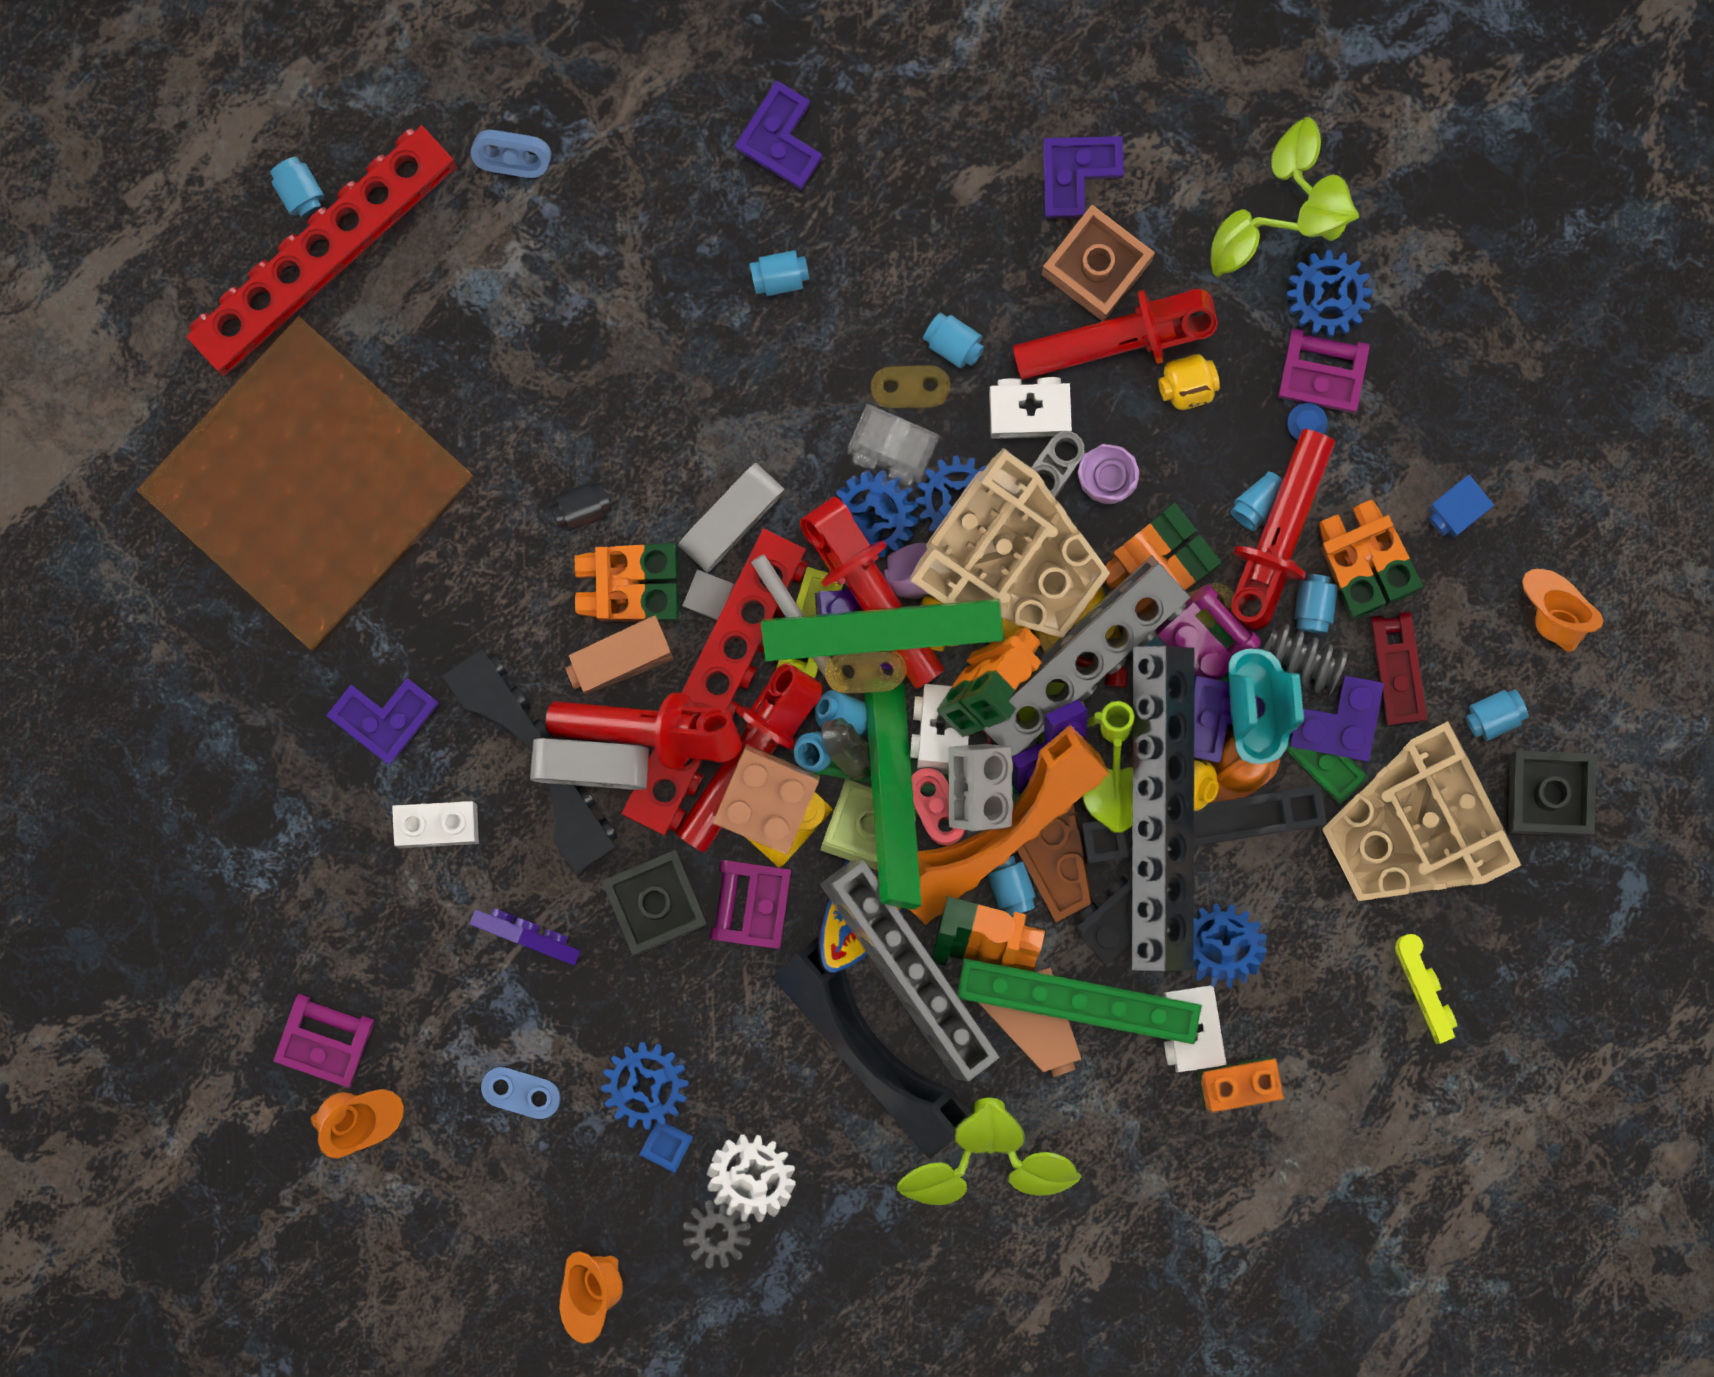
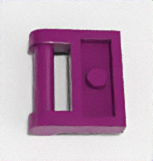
(1322, 383)
(1187, 631)
(763, 909)
(318, 1053)

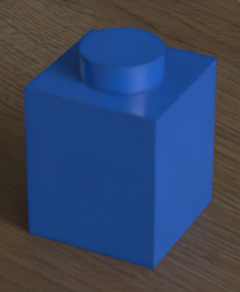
(1459, 508)

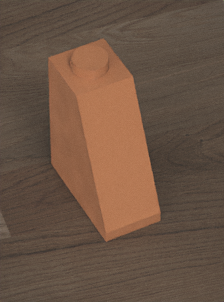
(619, 657)
(1042, 1038)

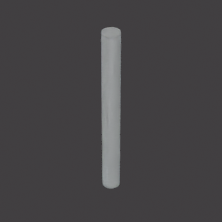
(783, 598)

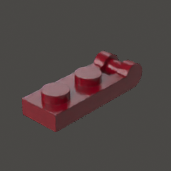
(1398, 670)

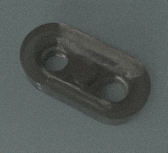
(846, 748)

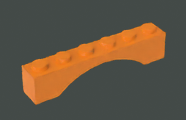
(1062, 775)

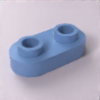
(511, 154)
(520, 1093)

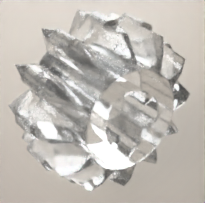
(724, 1245)

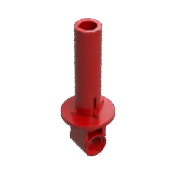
(1152, 326)
(1271, 561)
(852, 562)
(768, 725)
(675, 730)

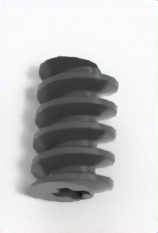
(1306, 658)

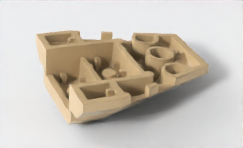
(1015, 546)
(1421, 824)

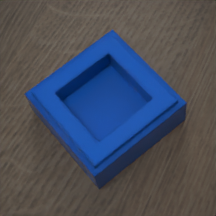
(666, 1146)

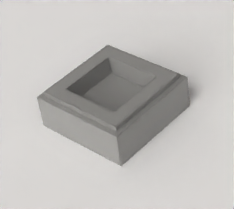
(707, 595)

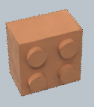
(1097, 263)
(766, 799)

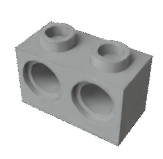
(980, 787)

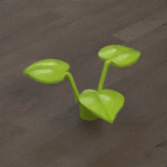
(1322, 215)
(1113, 799)
(990, 1131)

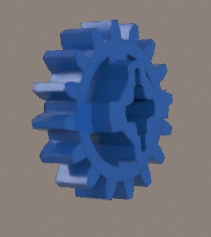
(1341, 306)
(943, 486)
(879, 498)
(1225, 943)
(628, 1094)

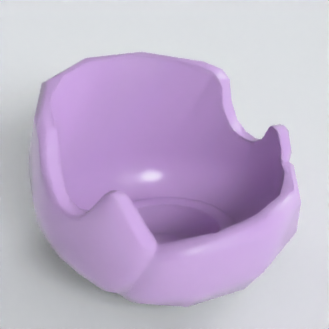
(1108, 474)
(900, 568)

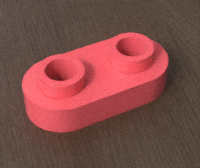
(934, 808)

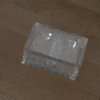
(892, 444)

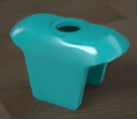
(1261, 675)

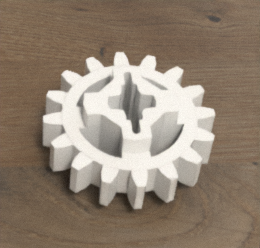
(754, 1174)

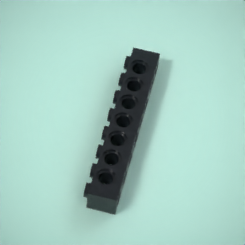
(1163, 808)

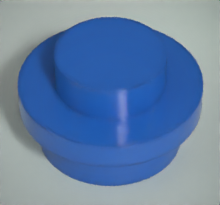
(1306, 417)

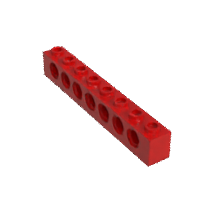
(316, 272)
(790, 561)

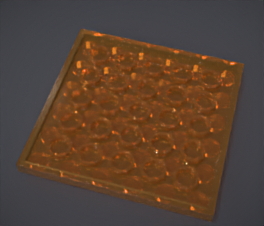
(305, 483)

